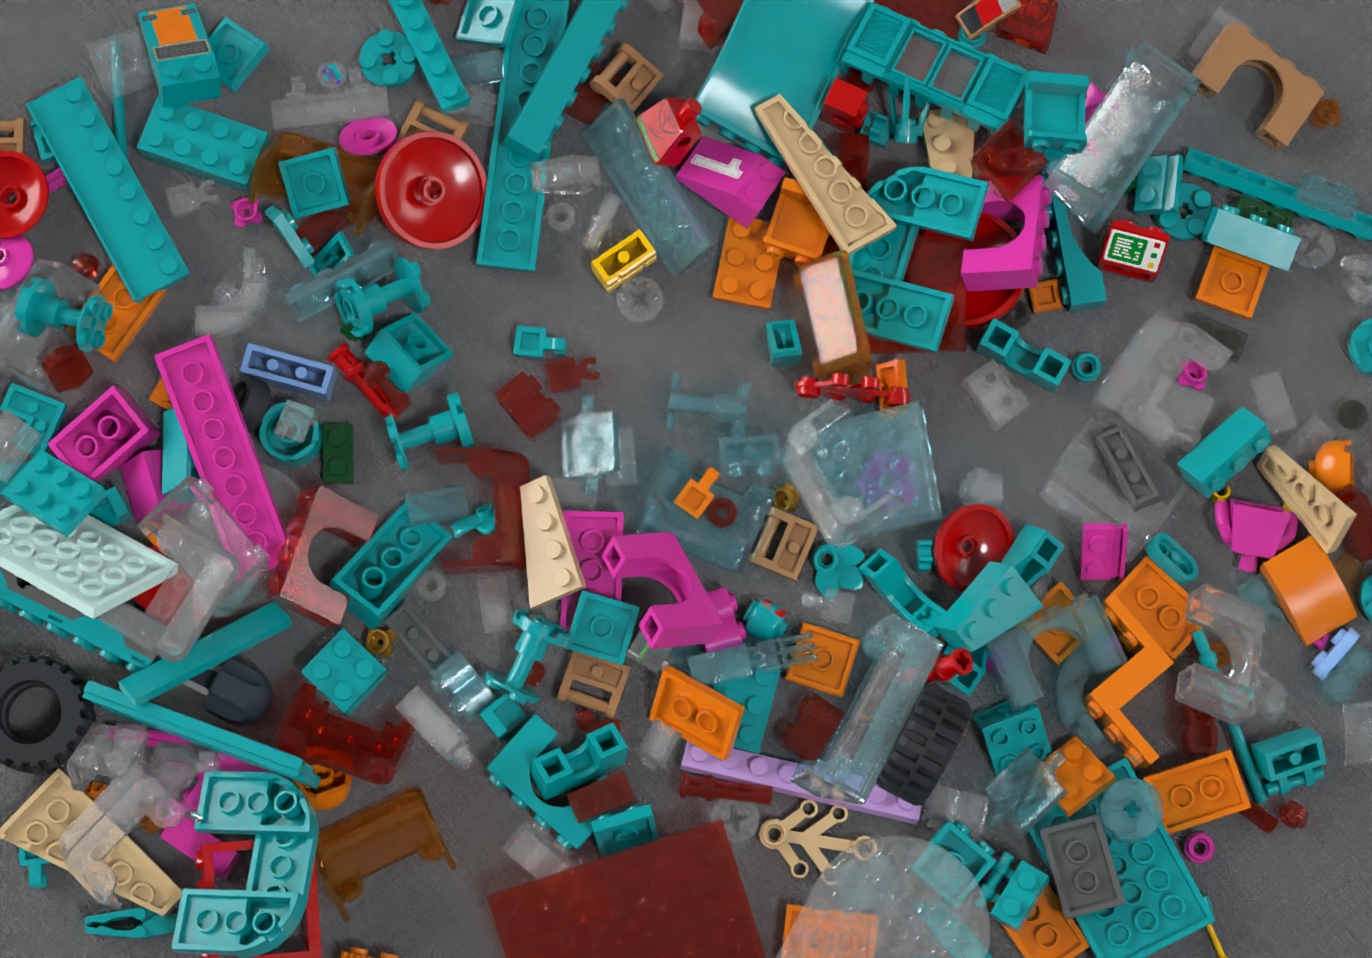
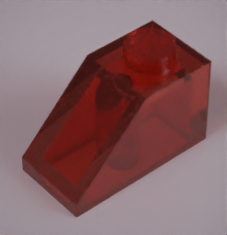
(854, 156)

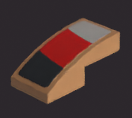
(984, 14)

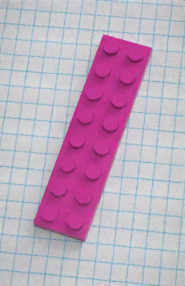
(221, 439)

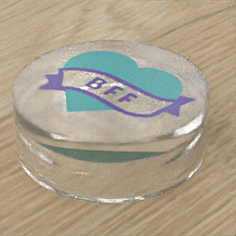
(332, 76)

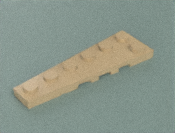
(836, 196)

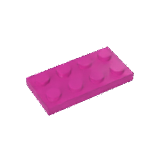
(590, 536)

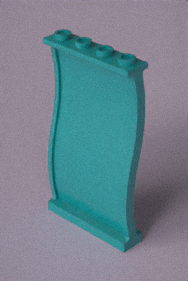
(773, 51)

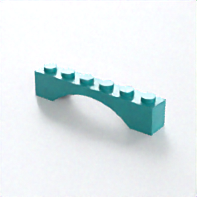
(1081, 280)
(1032, 557)

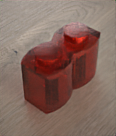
(528, 406)
(813, 728)
(1200, 732)

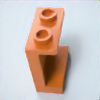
(795, 227)

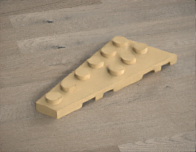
(53, 810)

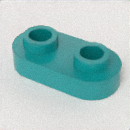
(1172, 558)

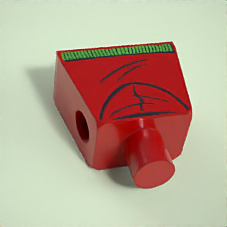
(670, 129)

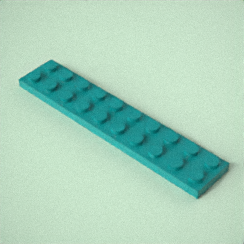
(511, 207)

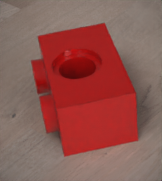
(845, 106)

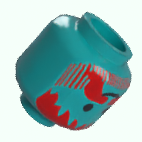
(765, 620)

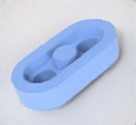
(1342, 642)

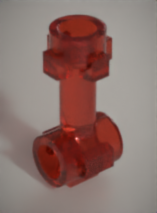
(376, 376)

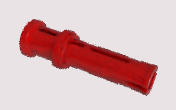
(354, 372)
(948, 666)

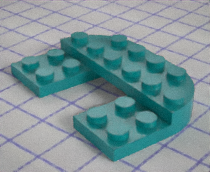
(913, 201)
(279, 873)

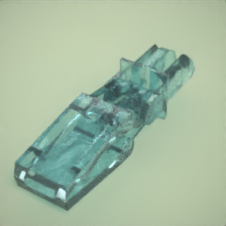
(738, 662)

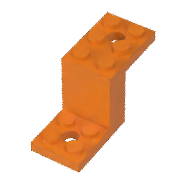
(1126, 682)

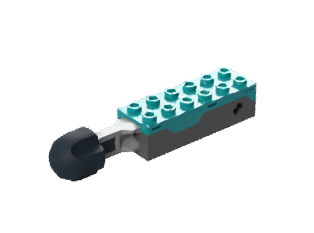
(233, 692)

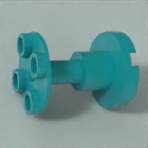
(360, 304)
(40, 308)
(442, 428)
(532, 646)

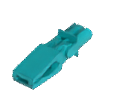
(153, 924)

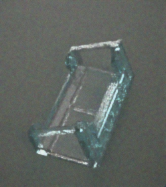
(1121, 135)
(877, 714)

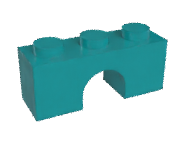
(1037, 365)
(560, 772)

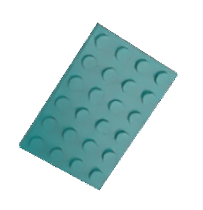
(1155, 883)

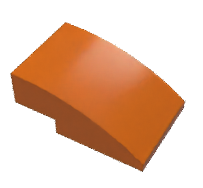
(1309, 590)

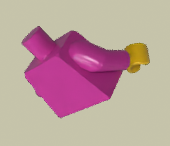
(1253, 528)

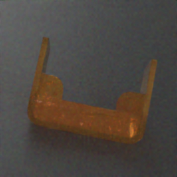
(358, 171)
(835, 317)
(375, 841)

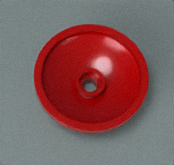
(27, 180)
(986, 537)

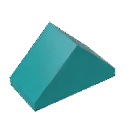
(332, 254)
(783, 343)

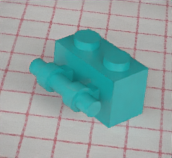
(1289, 755)
(1019, 895)

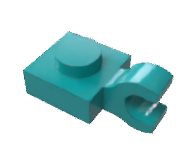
(533, 342)
(37, 872)

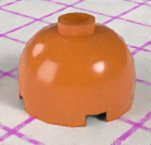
(1334, 465)
(331, 790)

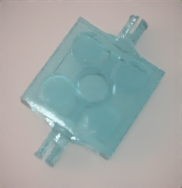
(590, 445)
(1026, 790)

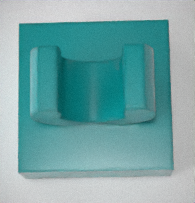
(878, 128)

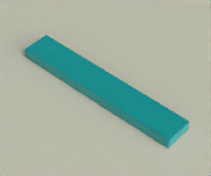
(205, 654)

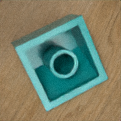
(410, 352)

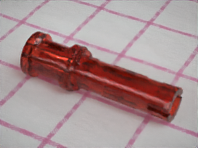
(711, 788)

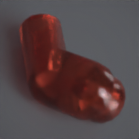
(588, 724)

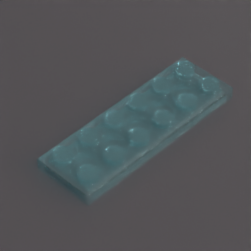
(649, 189)

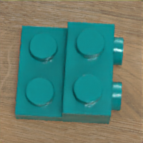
(973, 855)

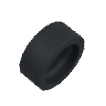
(252, 398)

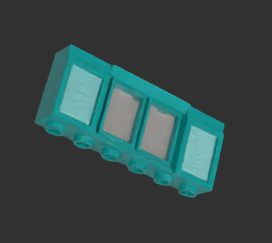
(939, 68)

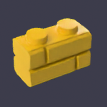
(624, 261)

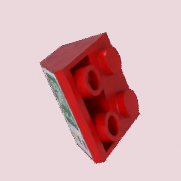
(1133, 250)

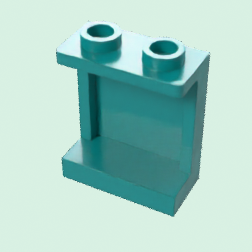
(1055, 112)

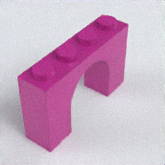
(1020, 261)
(663, 559)
(188, 840)

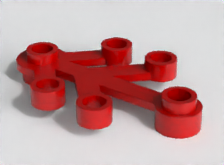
(839, 389)

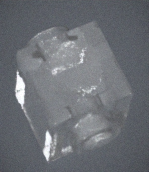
(981, 488)

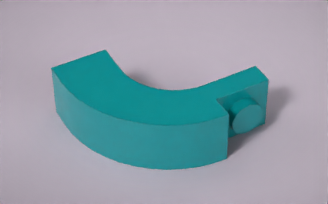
(901, 593)

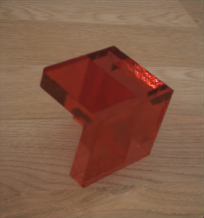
(67, 368)

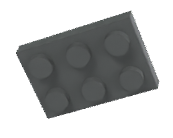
(1082, 867)

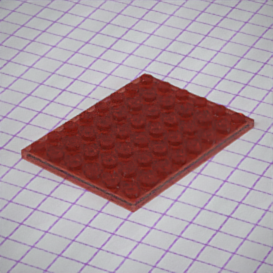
(644, 902)

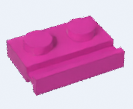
(1103, 551)

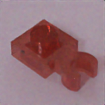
(566, 375)

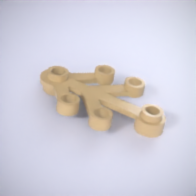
(810, 839)

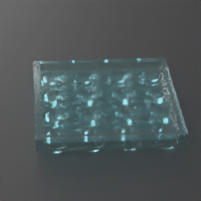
(882, 456)

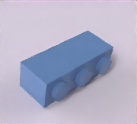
(289, 372)

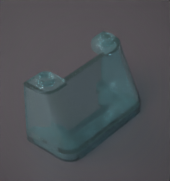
(700, 539)

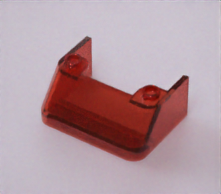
(507, 547)

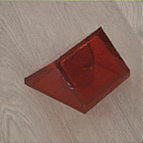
(1006, 162)

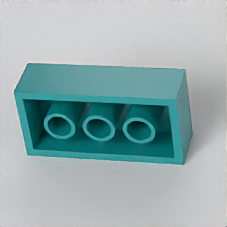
(203, 144)

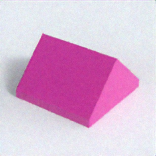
(144, 482)

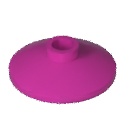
(368, 136)
(15, 261)

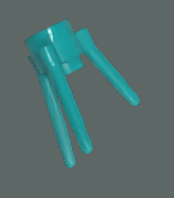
(903, 128)

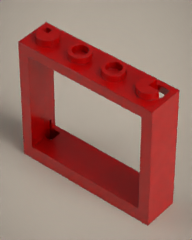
(311, 919)

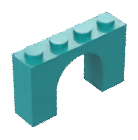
(513, 770)

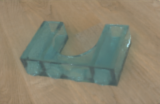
(1082, 620)

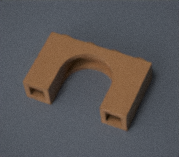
(1293, 91)

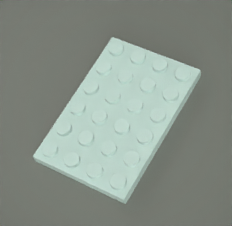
(87, 570)

